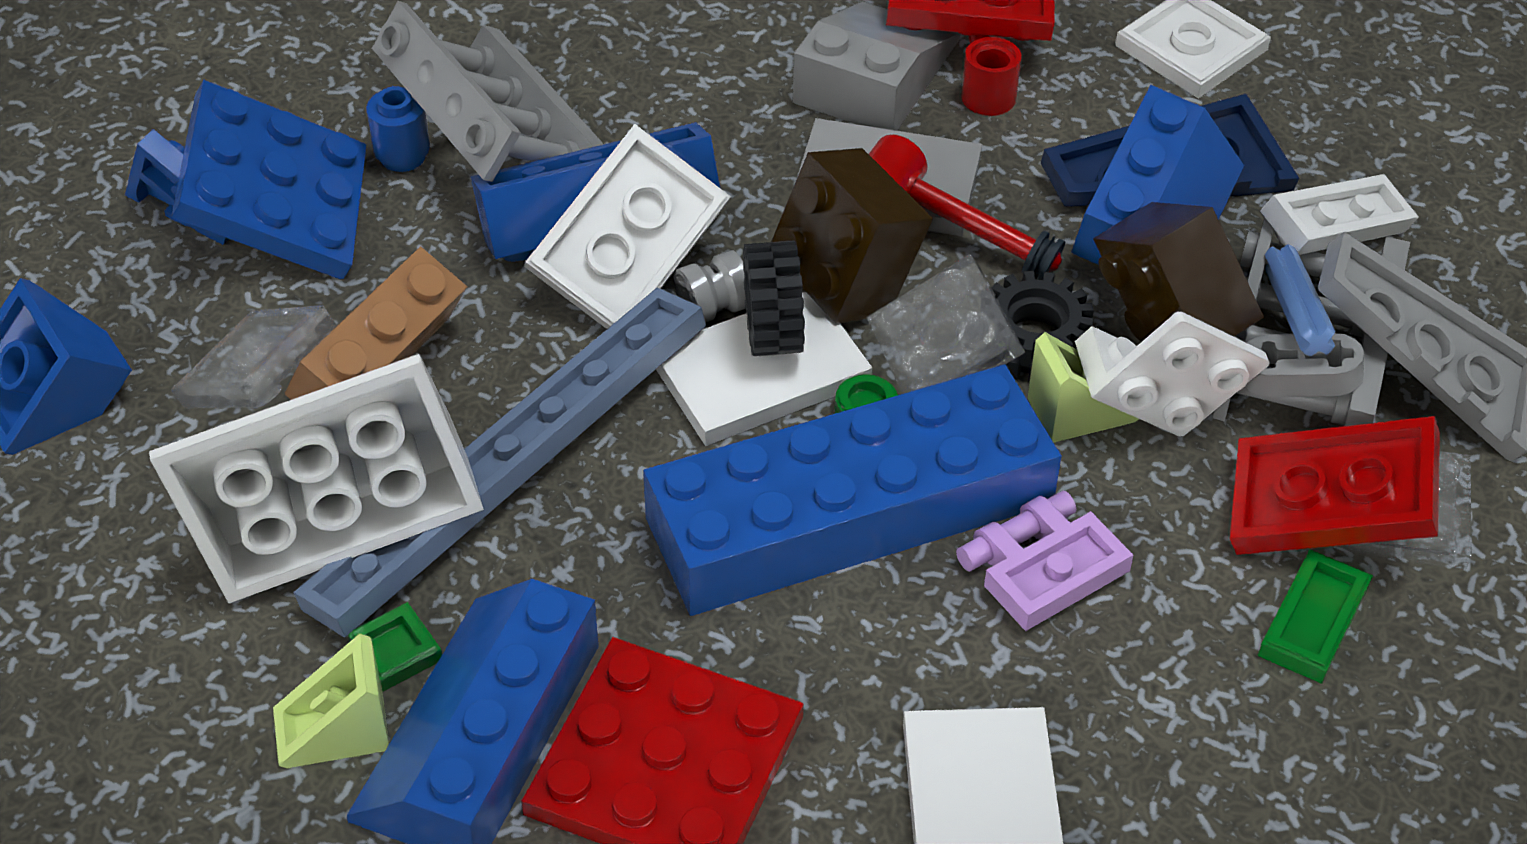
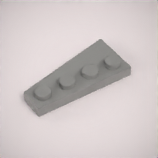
(1438, 341)

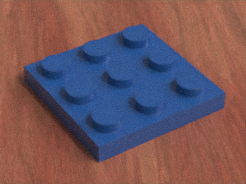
(270, 180)

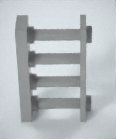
(481, 95)
(1346, 410)

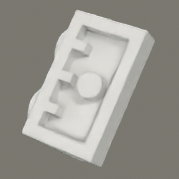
(1171, 375)

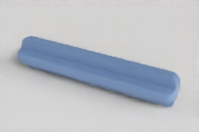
(1299, 300)

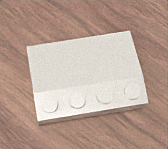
(320, 478)

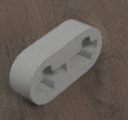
(1305, 375)

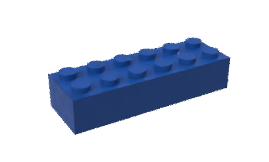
(848, 488)

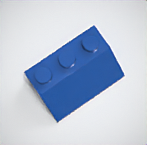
(1165, 157)

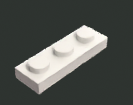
(1318, 215)

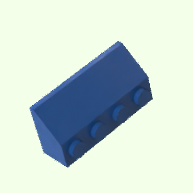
(481, 718)

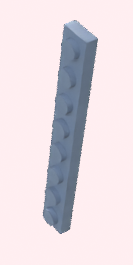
(512, 452)

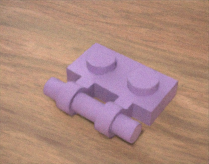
(1053, 572)

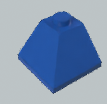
(52, 368)

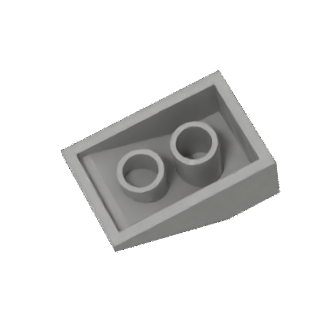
(865, 69)

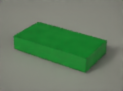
(1315, 616)

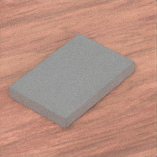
(950, 162)

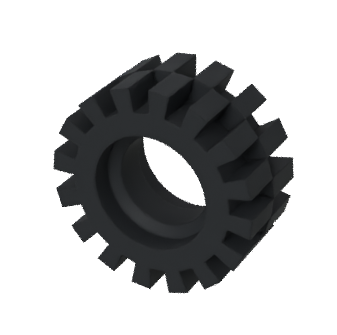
(773, 298)
(1045, 303)

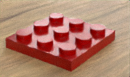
(662, 753)

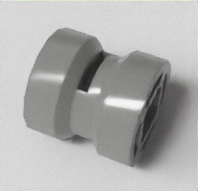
(713, 285)

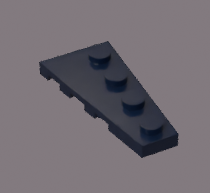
(1081, 164)

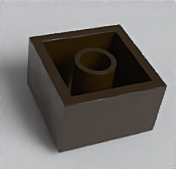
(851, 232)
(1175, 262)

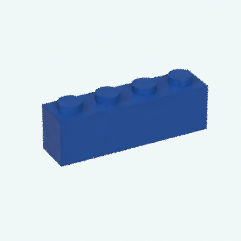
(533, 196)

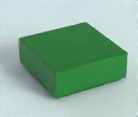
(400, 645)

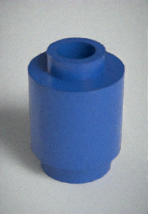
(398, 129)

